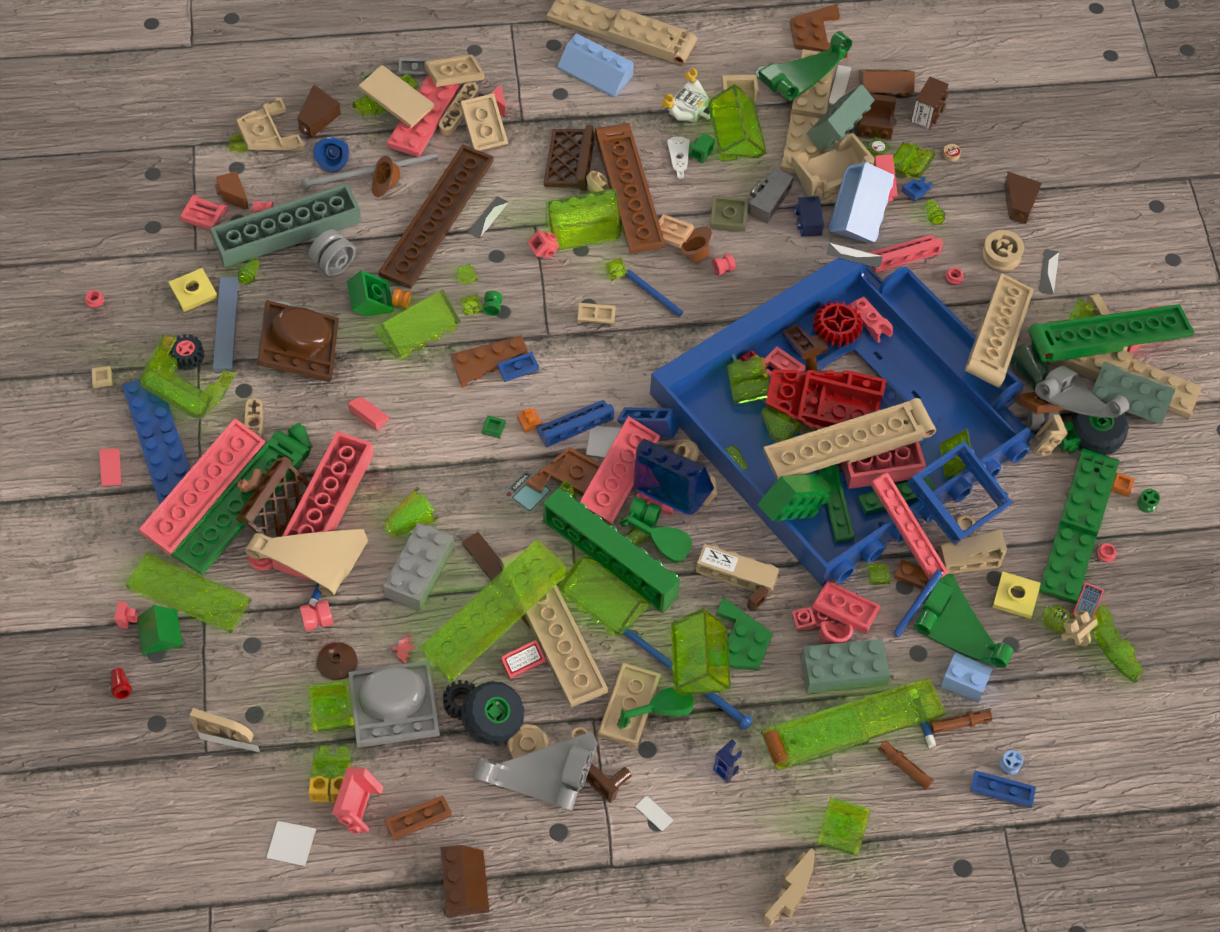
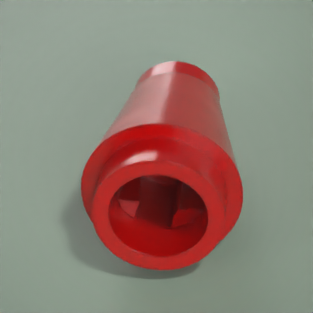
(119, 684)

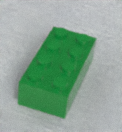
(796, 497)

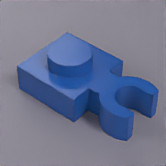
(916, 189)

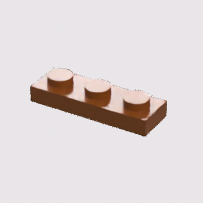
(418, 817)

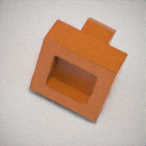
(529, 419)

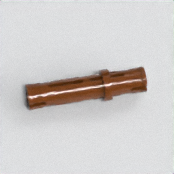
(969, 719)
(905, 764)

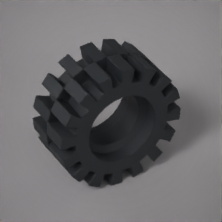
(451, 693)

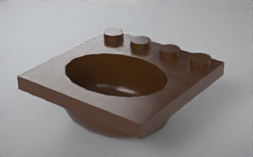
(298, 341)

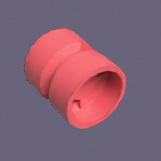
(316, 615)

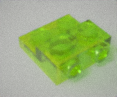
(748, 379)

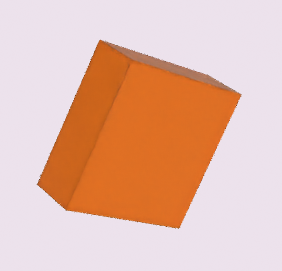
(1122, 484)

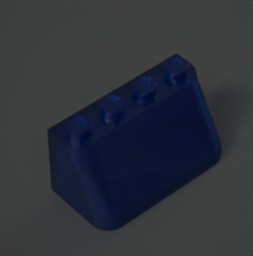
(670, 478)

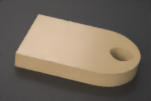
(220, 727)

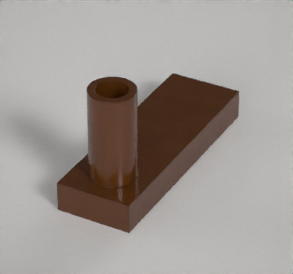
(803, 345)
(607, 787)

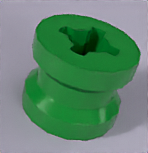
(1147, 496)

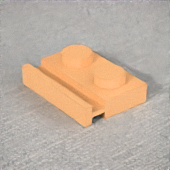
(675, 230)

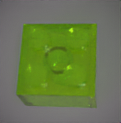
(331, 706)
(843, 826)

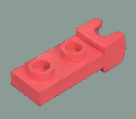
(872, 319)

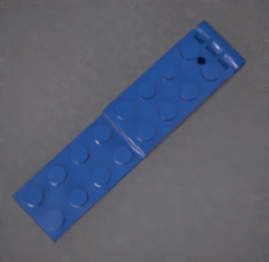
(157, 438)

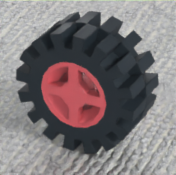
(187, 345)

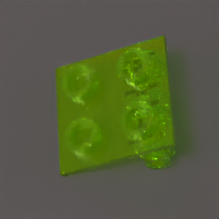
(955, 465)

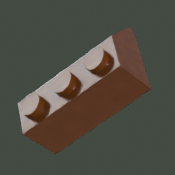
(464, 881)

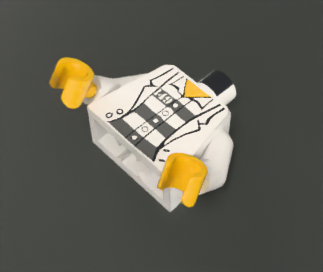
(689, 102)

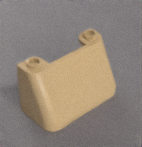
(824, 173)

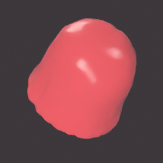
(834, 633)

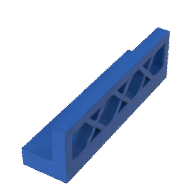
(575, 425)

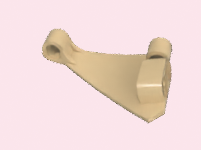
(318, 556)

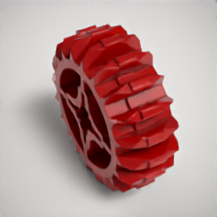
(837, 323)

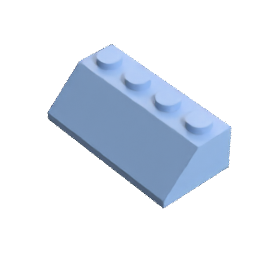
(596, 65)

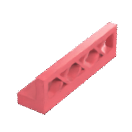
(908, 252)

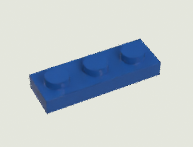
(1003, 789)

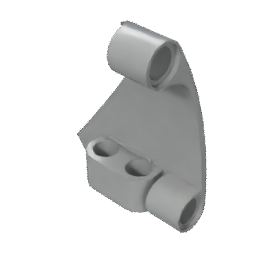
(1067, 391)

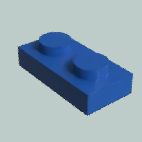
(518, 366)

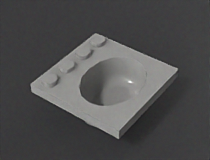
(393, 704)

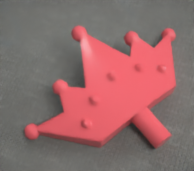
(403, 648)

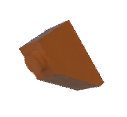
(231, 190)

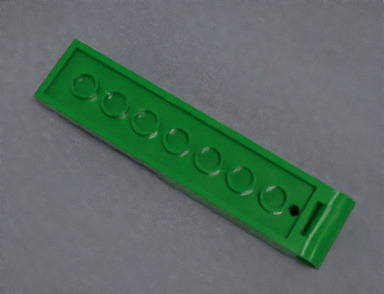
(1108, 332)
(219, 523)
(1079, 526)

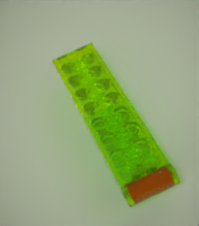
(851, 724)

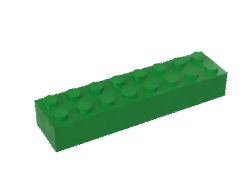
(611, 549)

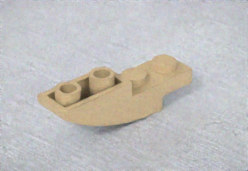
(795, 886)

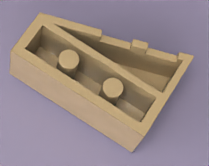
(974, 553)

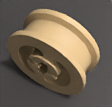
(1002, 258)

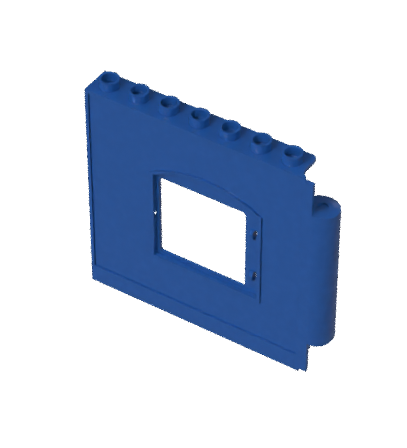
(919, 358)

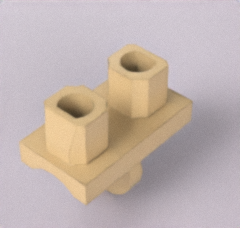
(1079, 628)

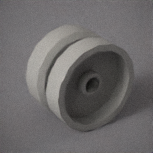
(332, 252)

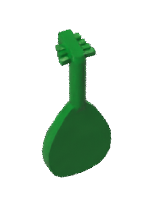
(669, 542)
(665, 703)

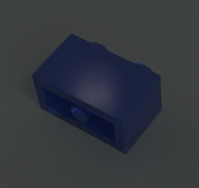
(809, 215)

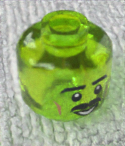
(1055, 618)

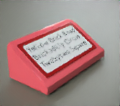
(523, 659)

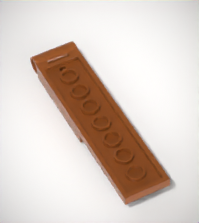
(627, 176)

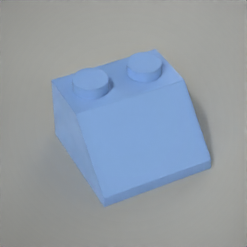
(966, 677)

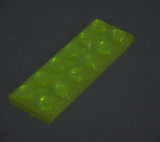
(188, 592)

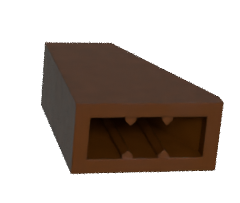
(317, 112)
(1020, 196)

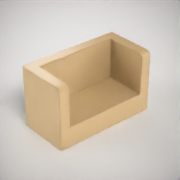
(747, 83)

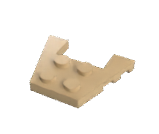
(261, 133)

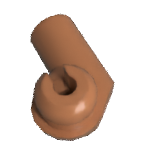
(246, 486)

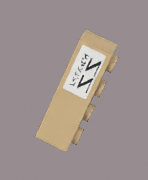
(736, 569)

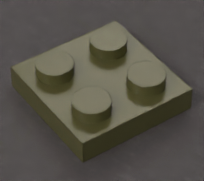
(729, 213)

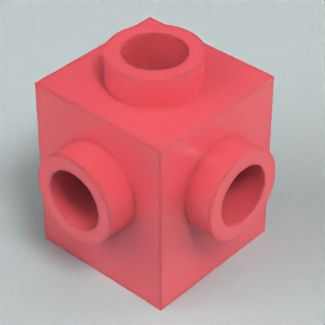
(543, 244)

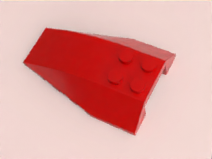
(824, 397)

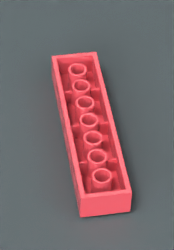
(329, 489)

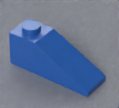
(660, 420)

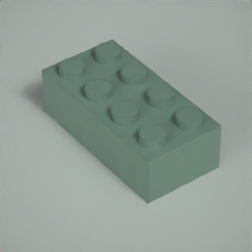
(840, 117)
(1145, 395)
(845, 666)

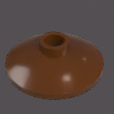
(338, 668)

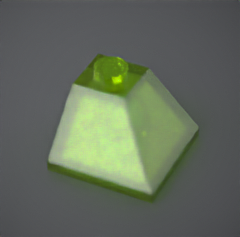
(780, 425)

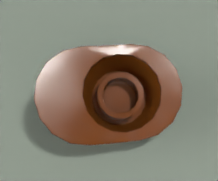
(385, 176)
(697, 245)

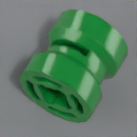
(492, 303)

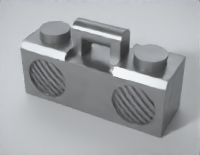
(774, 191)

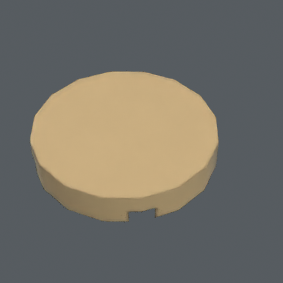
(526, 741)

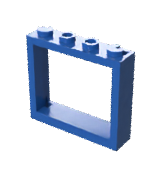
(936, 508)

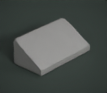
(412, 66)

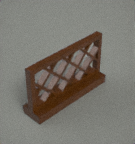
(584, 155)
(263, 492)

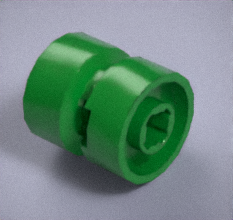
(645, 513)

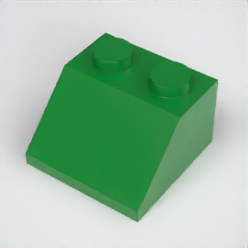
(369, 294)

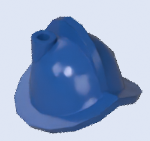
(331, 154)

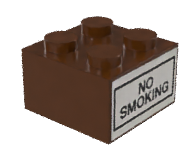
(930, 103)

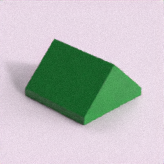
(159, 629)

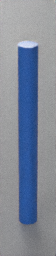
(654, 293)
(917, 603)

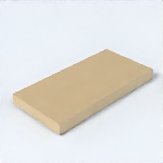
(396, 96)
(632, 690)

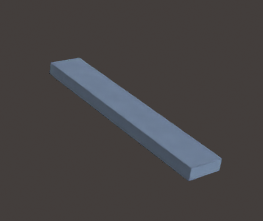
(226, 324)

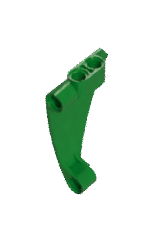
(799, 75)
(953, 624)

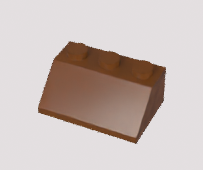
(888, 81)

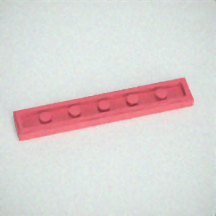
(907, 525)

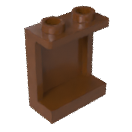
(879, 119)

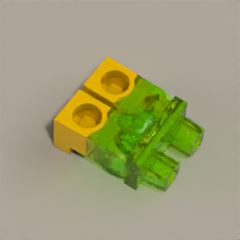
(327, 768)

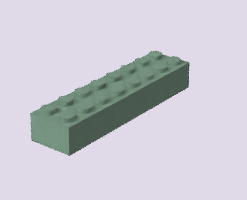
(285, 225)

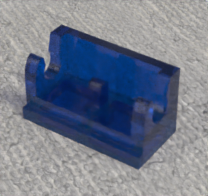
(725, 762)

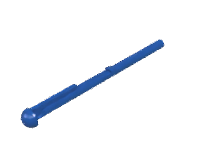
(745, 721)

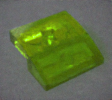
(911, 160)

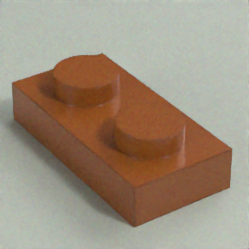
(911, 574)

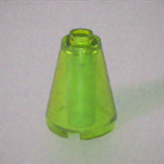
(410, 511)

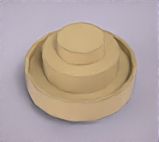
(597, 182)
(687, 449)

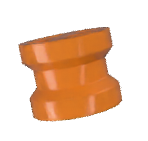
(401, 298)

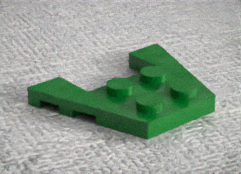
(747, 640)

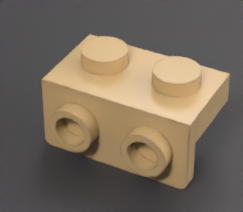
(1050, 436)

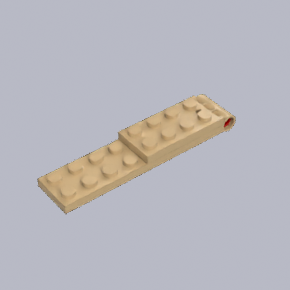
(625, 29)
(805, 113)
(999, 331)
(1185, 393)
(851, 440)
(563, 645)

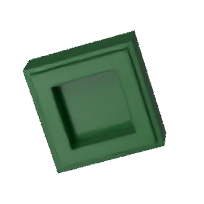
(493, 427)

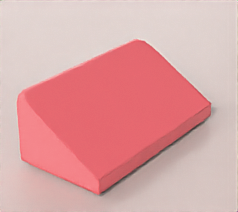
(368, 412)

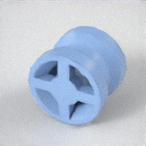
(1013, 758)

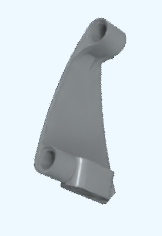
(546, 774)

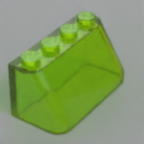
(736, 124)
(584, 219)
(418, 325)
(603, 595)
(700, 654)

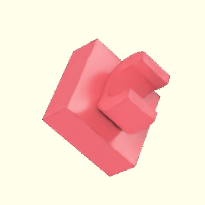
(125, 615)

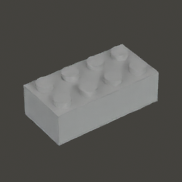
(418, 566)

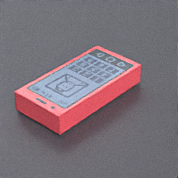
(1088, 599)

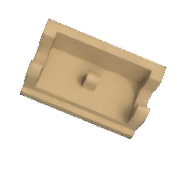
(596, 313)

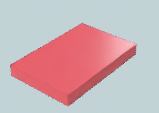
(846, 607)

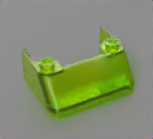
(160, 380)

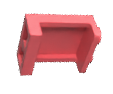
(353, 798)

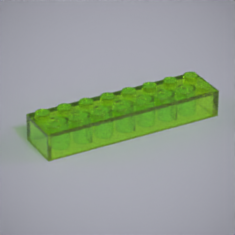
(494, 610)

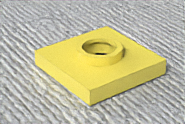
(192, 299)
(1019, 606)

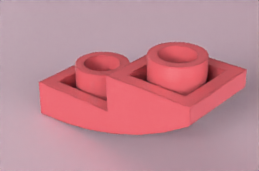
(110, 467)
(810, 619)

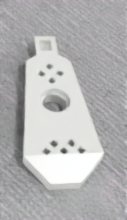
(679, 147)

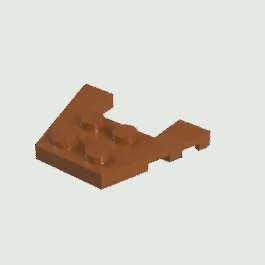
(809, 29)
(568, 466)

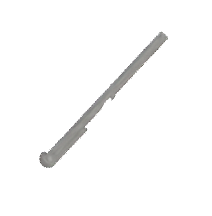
(307, 183)

